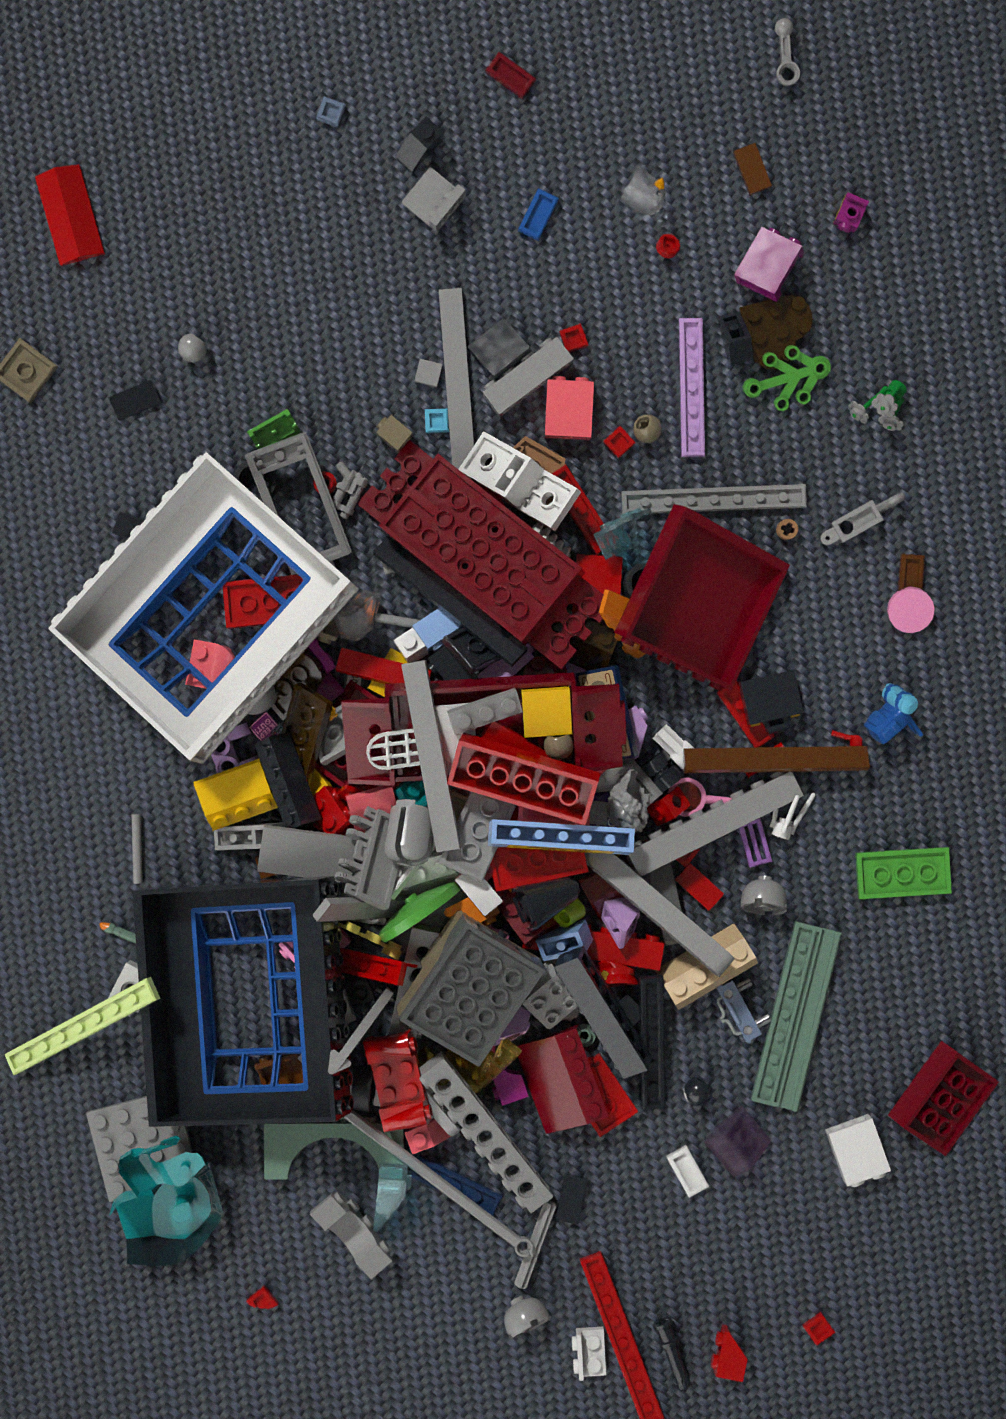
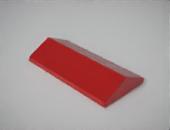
(69, 214)

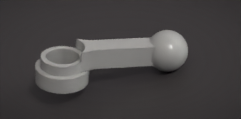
(783, 29)

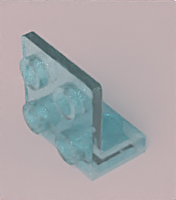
(613, 538)

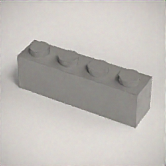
(527, 376)

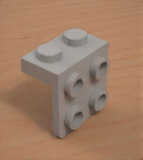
(550, 998)

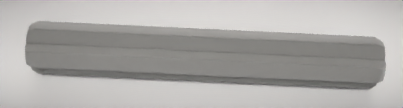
(537, 1239)

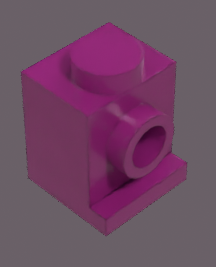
(843, 219)

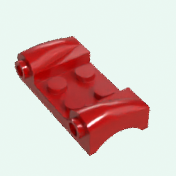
(397, 1081)

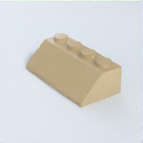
(689, 979)

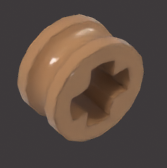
(794, 526)

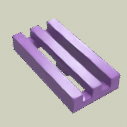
(754, 842)

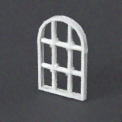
(388, 756)

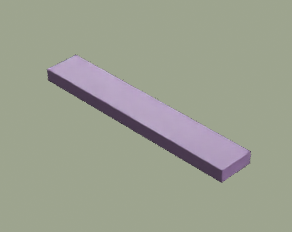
(691, 387)

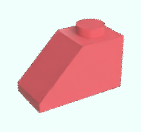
(425, 1136)

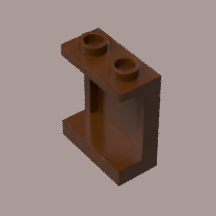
(290, 1071)

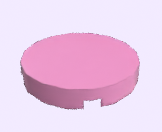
(910, 610)

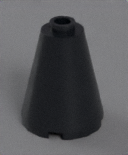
(544, 900)

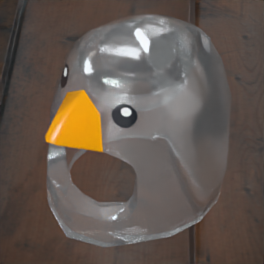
(644, 192)

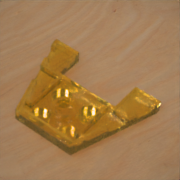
(494, 1063)

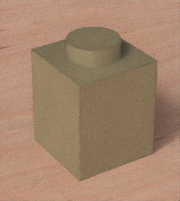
(394, 433)

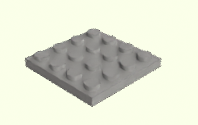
(126, 1127)

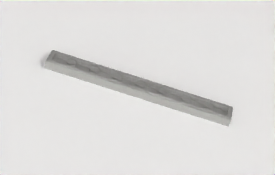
(456, 374)
(717, 498)
(431, 756)

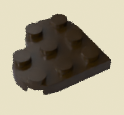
(776, 326)
(304, 670)

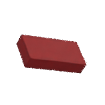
(699, 886)

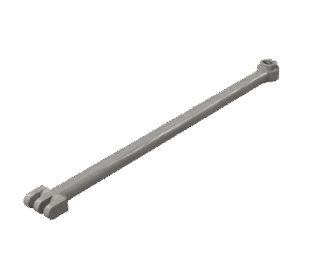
(440, 1183)

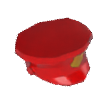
(617, 974)

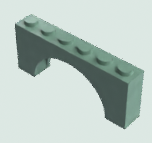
(285, 1140)

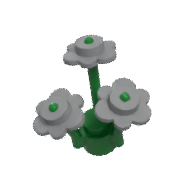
(887, 404)

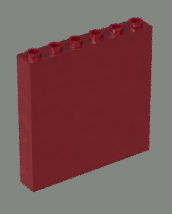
(701, 598)

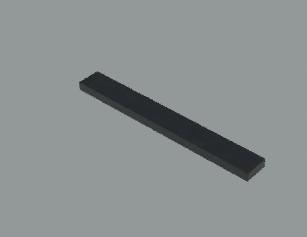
(450, 601)

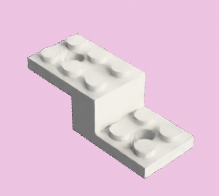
(519, 481)

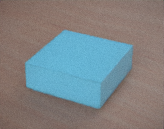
(436, 421)

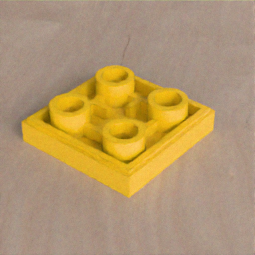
(546, 711)

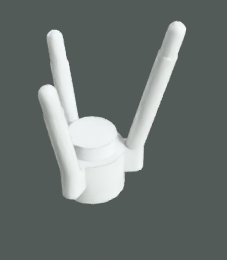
(784, 827)

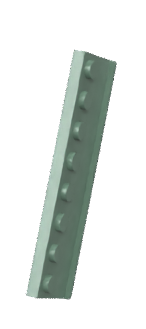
(796, 1016)

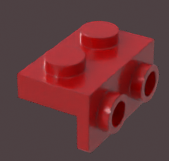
(333, 810)

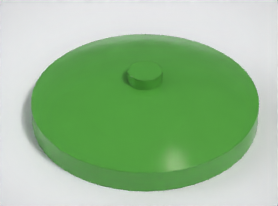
(417, 908)

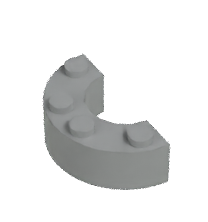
(355, 1231)

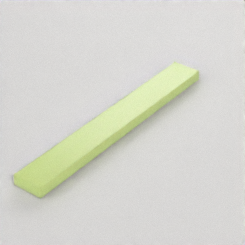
(82, 1026)

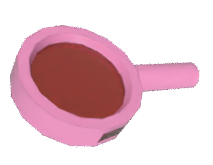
(695, 795)

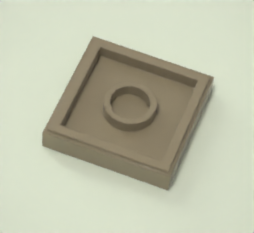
(26, 370)

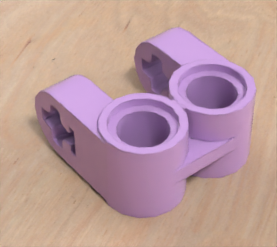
(229, 753)

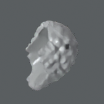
(628, 803)

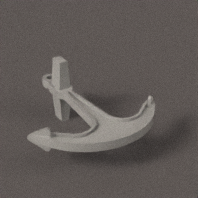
(338, 1060)

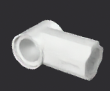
(672, 744)

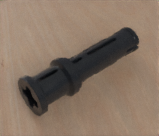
(669, 1343)

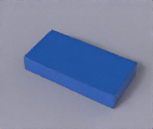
(538, 214)

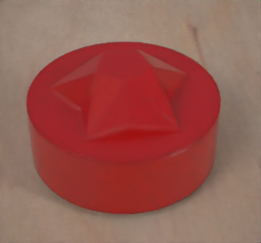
(668, 246)

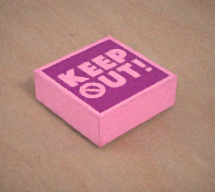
(263, 726)

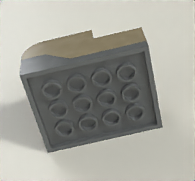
(469, 987)

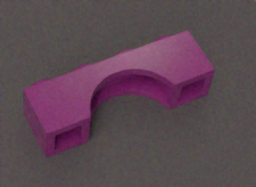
(509, 1086)

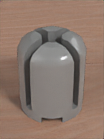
(409, 834)

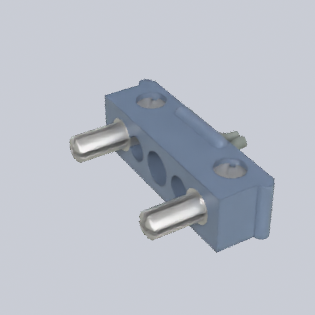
(739, 1011)

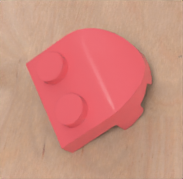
(209, 660)

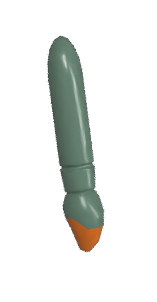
(123, 933)

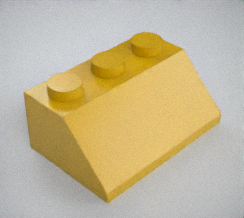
(235, 794)

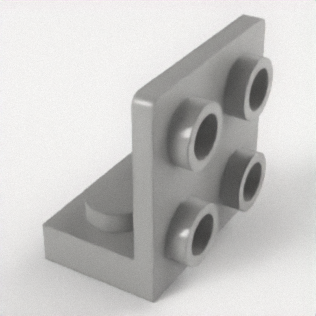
(434, 199)

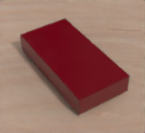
(510, 75)

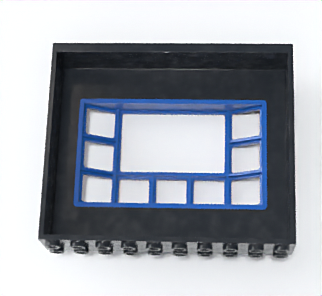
(181, 1024)

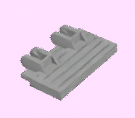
(376, 874)

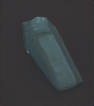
(390, 1191)

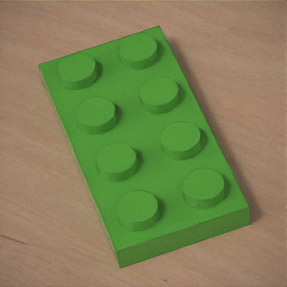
(903, 872)

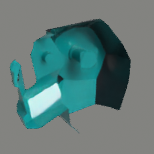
(169, 1205)

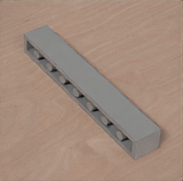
(714, 823)

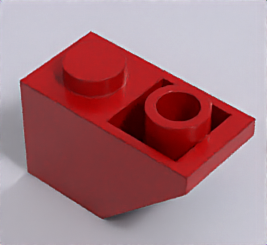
(730, 1357)

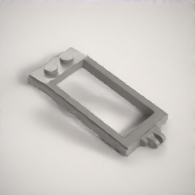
(286, 453)

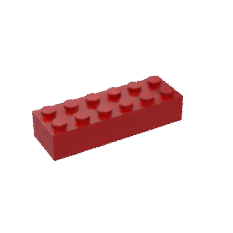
(523, 778)

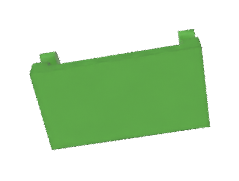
(274, 430)

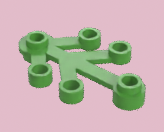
(790, 377)

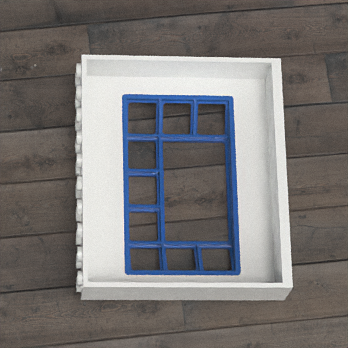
(155, 564)

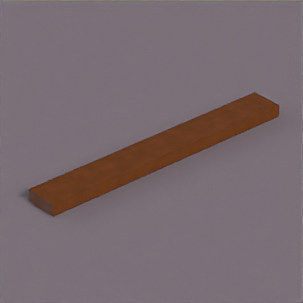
(775, 759)

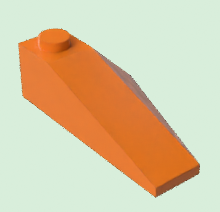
(611, 612)

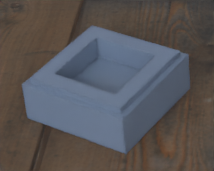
(331, 112)

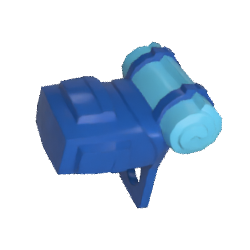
(893, 715)

